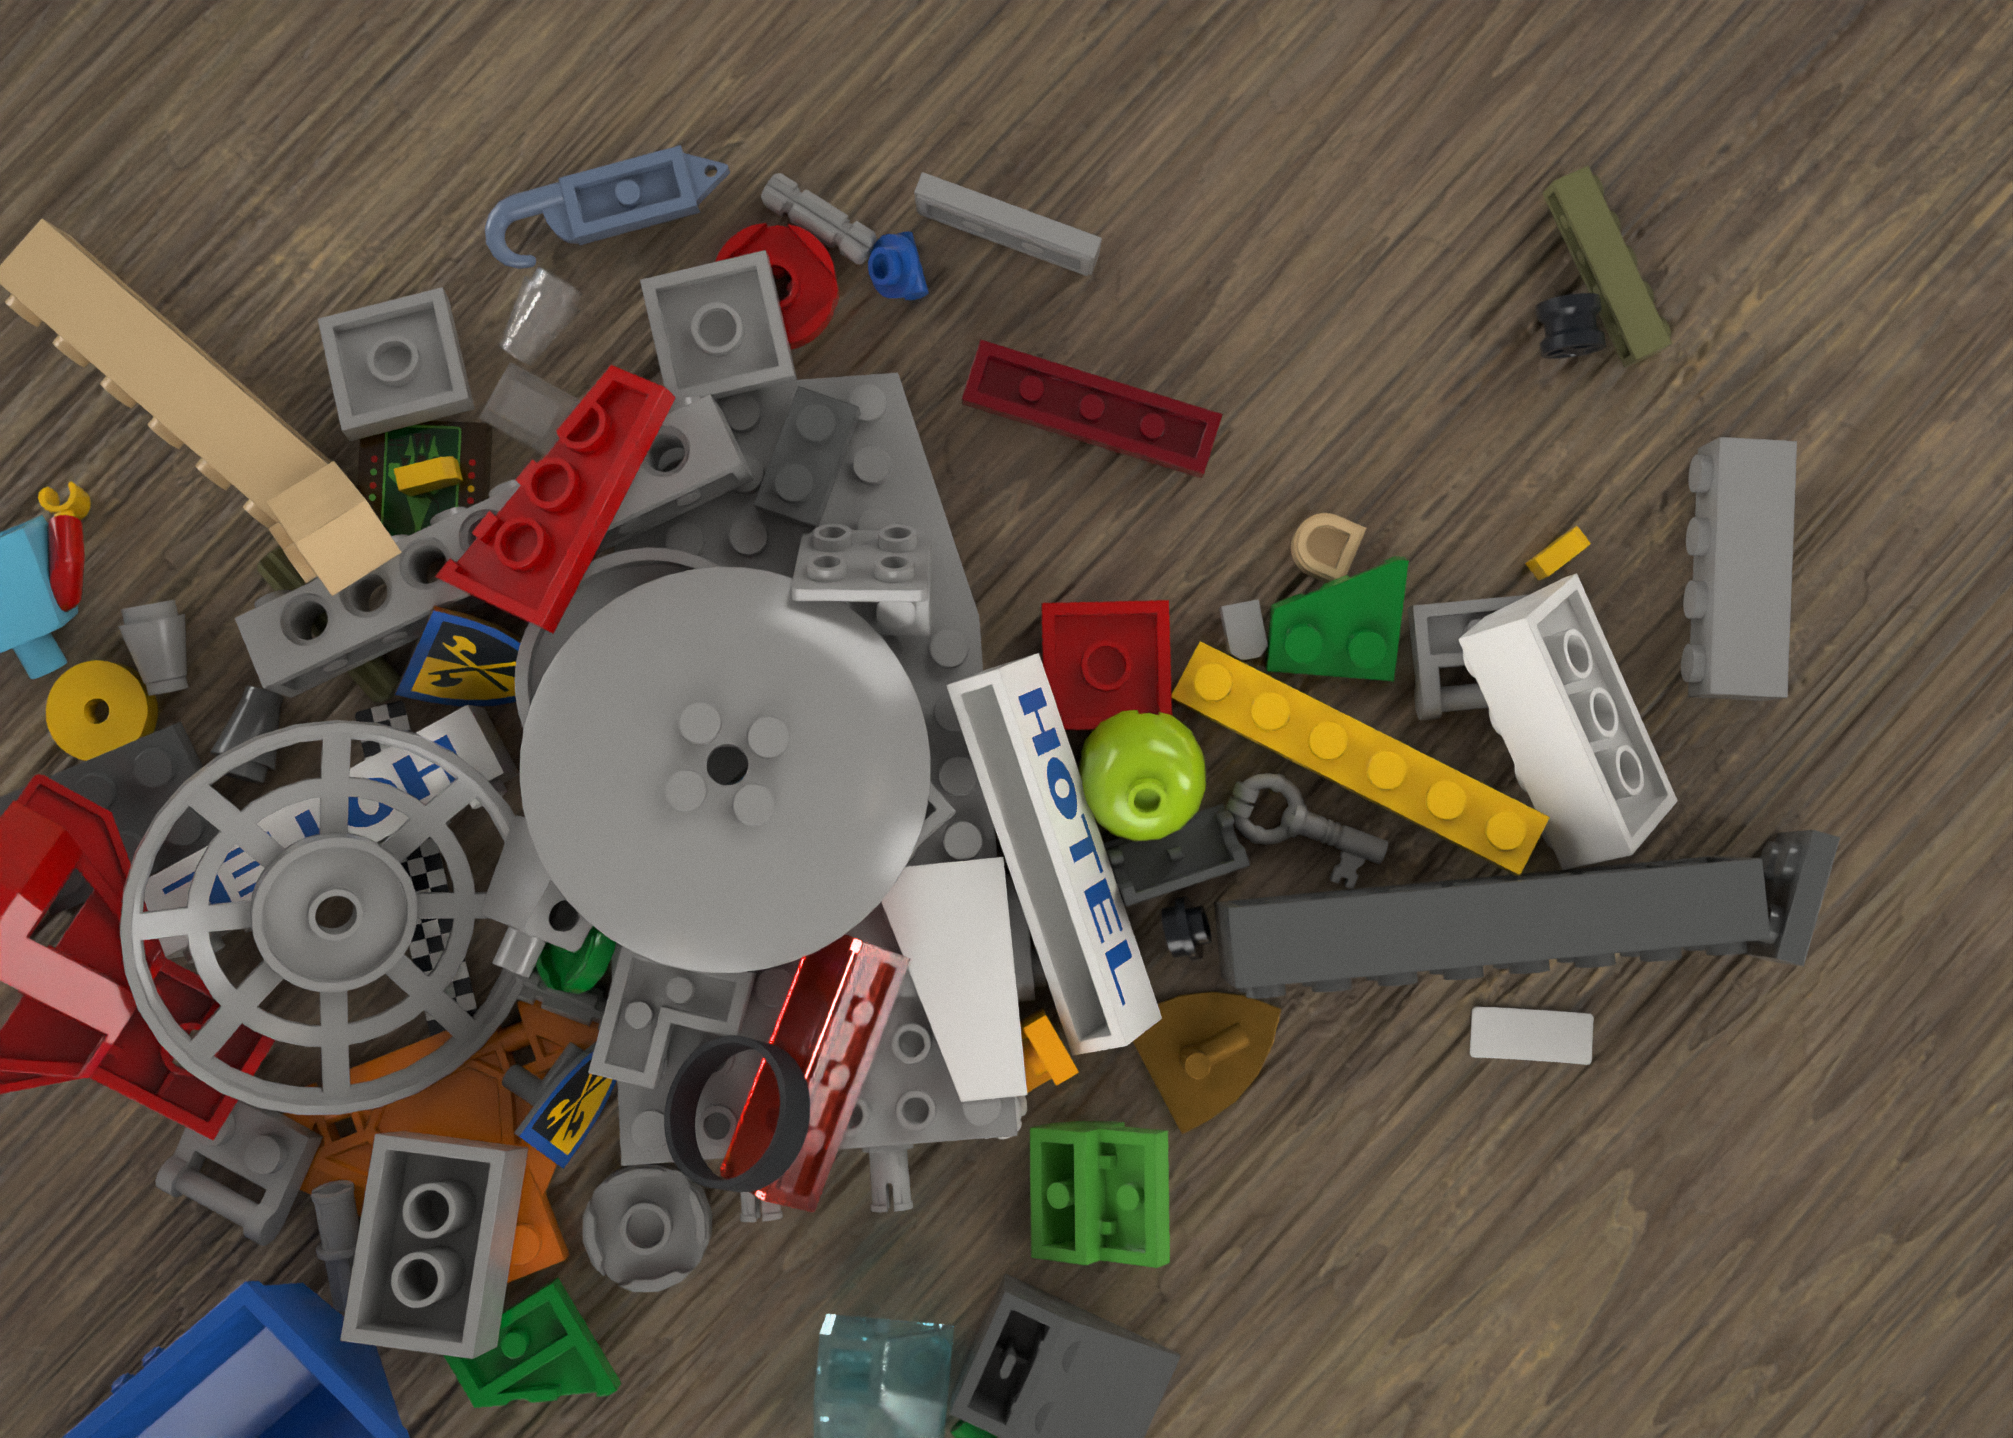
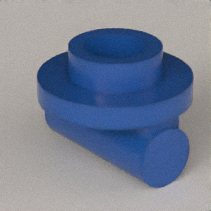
(897, 267)

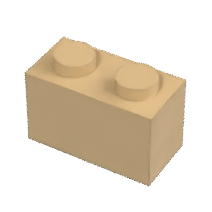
(330, 530)

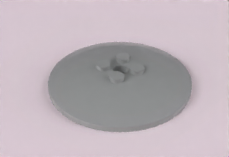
(707, 867)

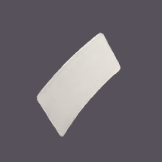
(1531, 1035)

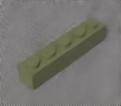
(1607, 266)

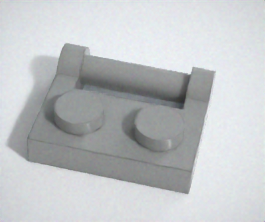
(1436, 645)
(256, 1146)

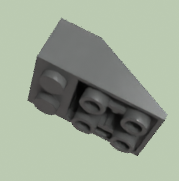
(1058, 1371)

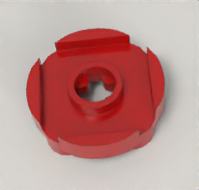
(807, 263)

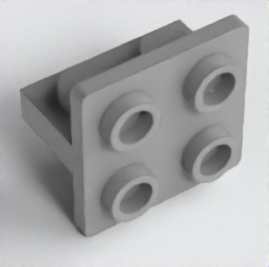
(872, 572)

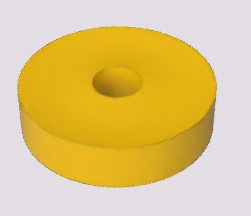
(75, 699)

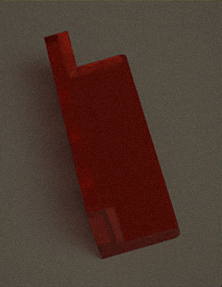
(832, 1033)

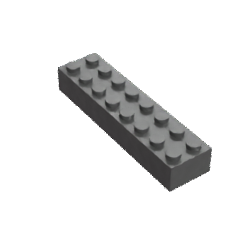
(1492, 921)

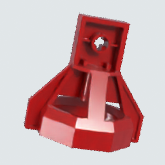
(76, 998)

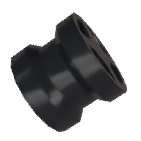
(1570, 326)

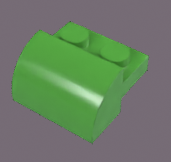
(1099, 1193)

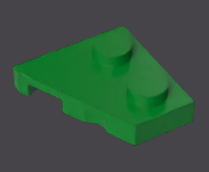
(1343, 627)
(538, 1356)

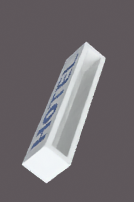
(464, 732)
(1055, 855)

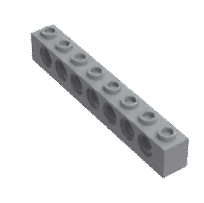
(281, 623)

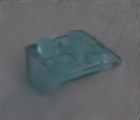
(881, 1378)

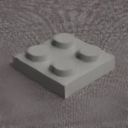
(719, 328)
(395, 364)

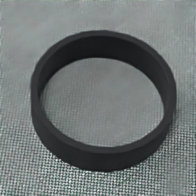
(684, 1099)

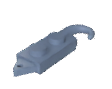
(608, 200)

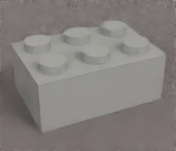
(434, 1244)

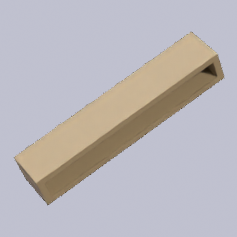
(157, 367)

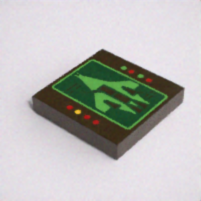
(417, 443)

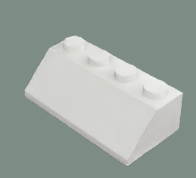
(1569, 724)

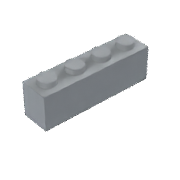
(1740, 569)

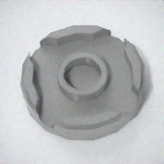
(647, 1226)

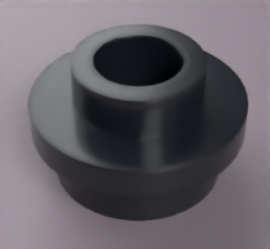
(1186, 929)

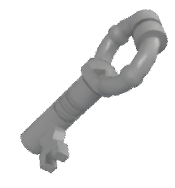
(1297, 820)

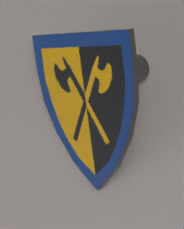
(562, 1103)

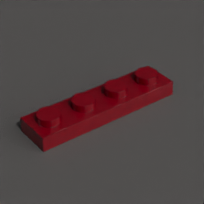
(1091, 409)

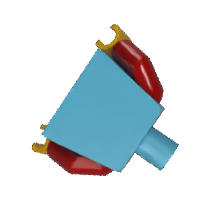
(42, 580)

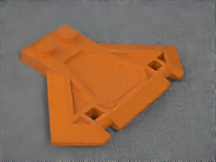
(463, 1106)

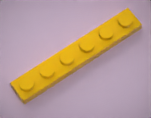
(1360, 759)

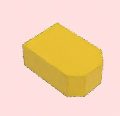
(428, 475)
(1558, 553)

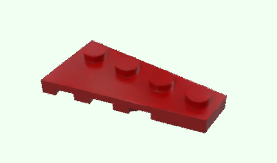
(551, 527)

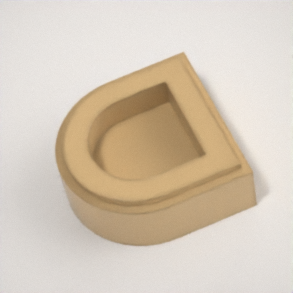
(1326, 546)

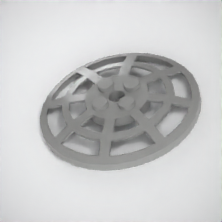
(299, 947)

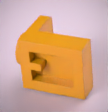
(1044, 1052)

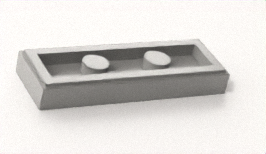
(1007, 224)

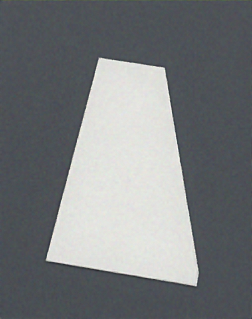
(962, 965)

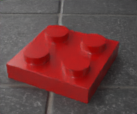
(1107, 659)

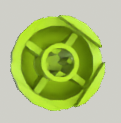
(1142, 775)

